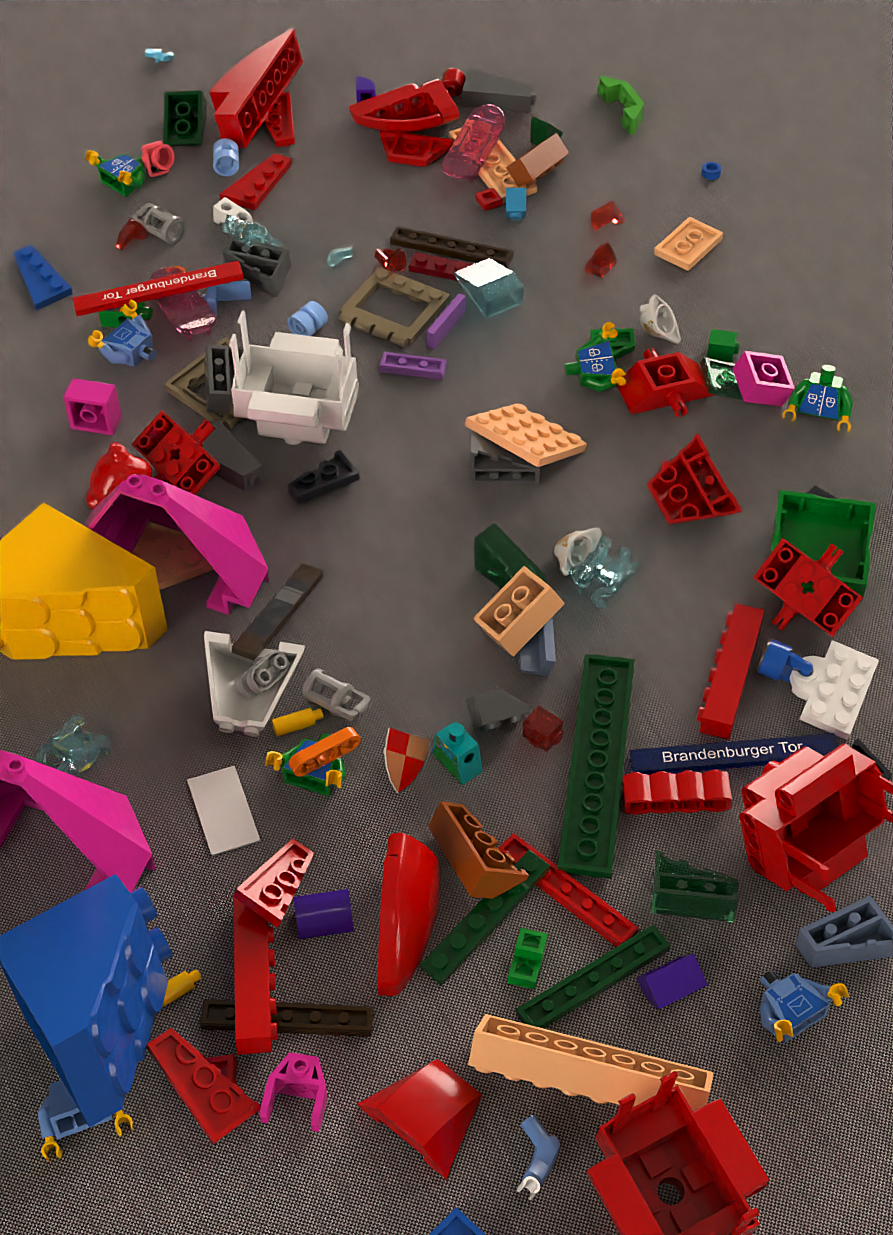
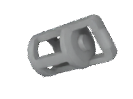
(155, 220)
(341, 699)

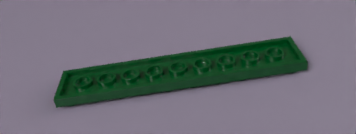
(596, 767)

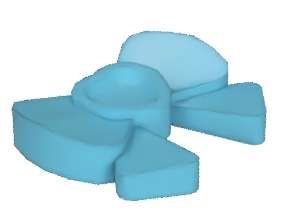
(156, 53)

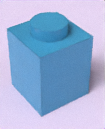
(515, 203)

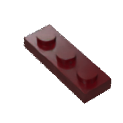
(436, 266)

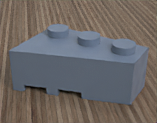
(847, 936)

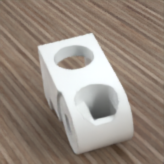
(229, 208)

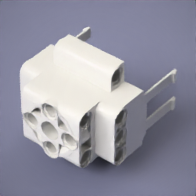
(294, 385)

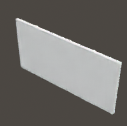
(223, 810)

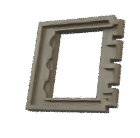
(385, 328)
(188, 380)

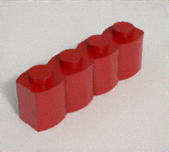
(676, 792)

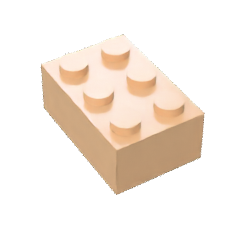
(518, 611)

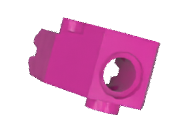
(299, 1077)

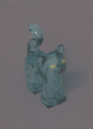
(249, 231)
(604, 568)
(71, 748)

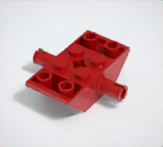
(663, 383)
(177, 453)
(829, 601)

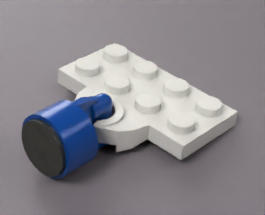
(829, 684)

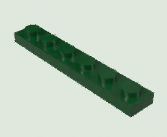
(481, 922)
(593, 978)

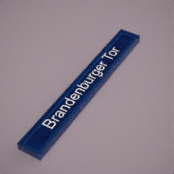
(726, 754)

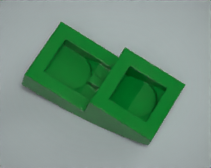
(527, 958)

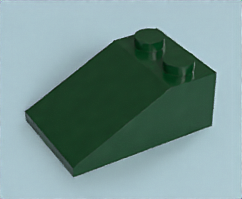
(184, 118)

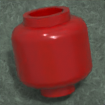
(453, 81)

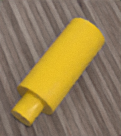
(296, 721)
(180, 985)

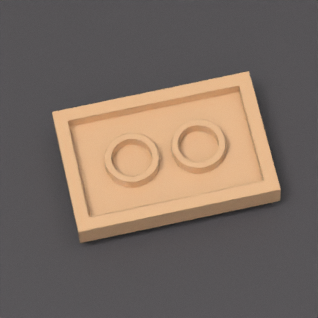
(688, 243)

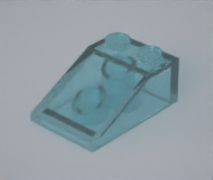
(491, 286)

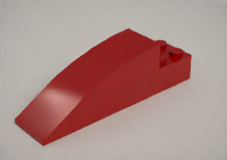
(253, 87)

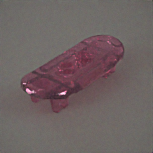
(474, 142)
(185, 311)

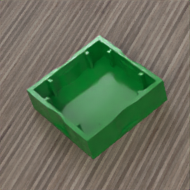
(817, 521)

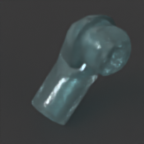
(337, 255)

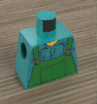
(458, 752)

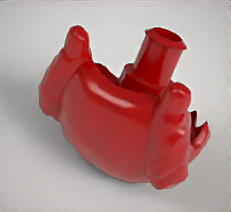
(112, 470)

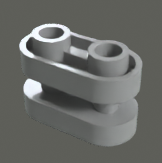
(263, 674)

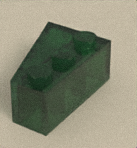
(500, 557)
(691, 891)

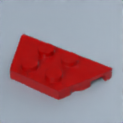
(413, 148)

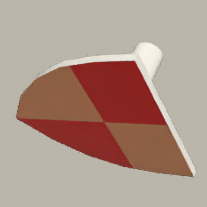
(404, 757)

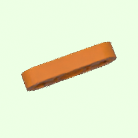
(324, 751)

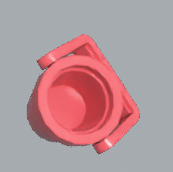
(158, 156)

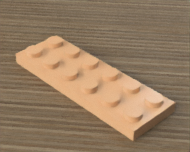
(494, 169)

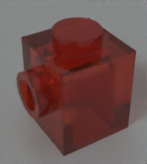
(543, 729)

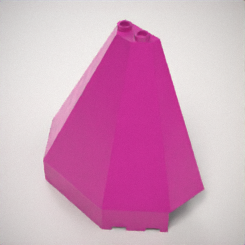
(214, 531)
(88, 814)

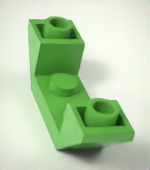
(615, 89)

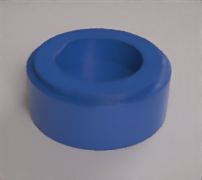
(711, 170)

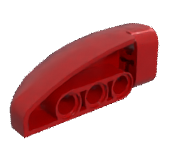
(407, 108)
(406, 910)

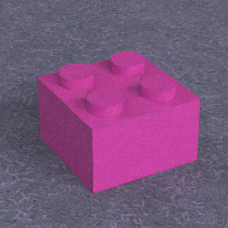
(763, 378)
(92, 406)

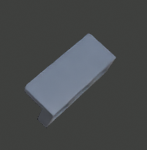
(538, 653)

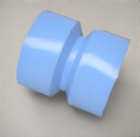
(225, 157)
(308, 319)

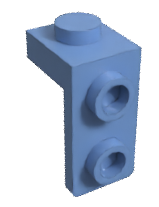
(226, 292)

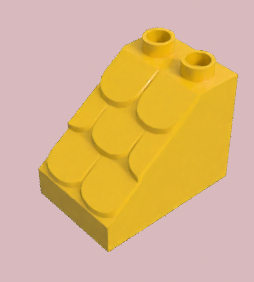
(73, 591)

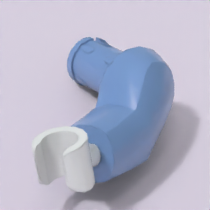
(544, 1155)

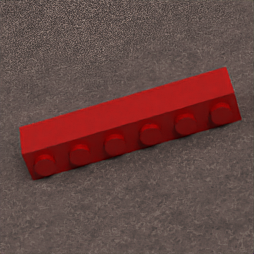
(731, 671)
(253, 982)

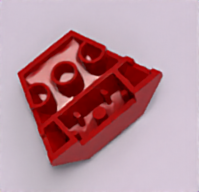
(692, 487)
(428, 1112)

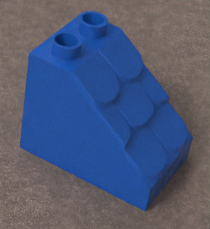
(90, 989)

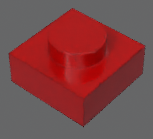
(488, 199)

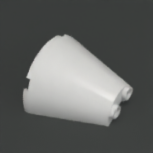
(229, 707)

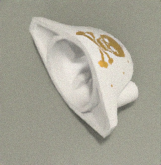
(659, 320)
(575, 547)

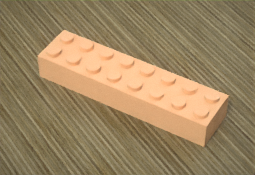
(578, 1064)

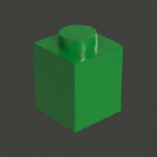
(722, 345)

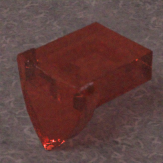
(605, 215)
(132, 229)
(391, 259)
(601, 261)

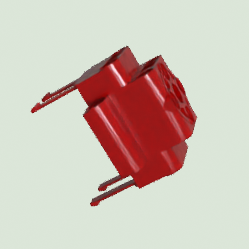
(812, 816)
(681, 1147)

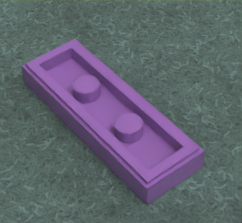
(445, 321)
(413, 365)

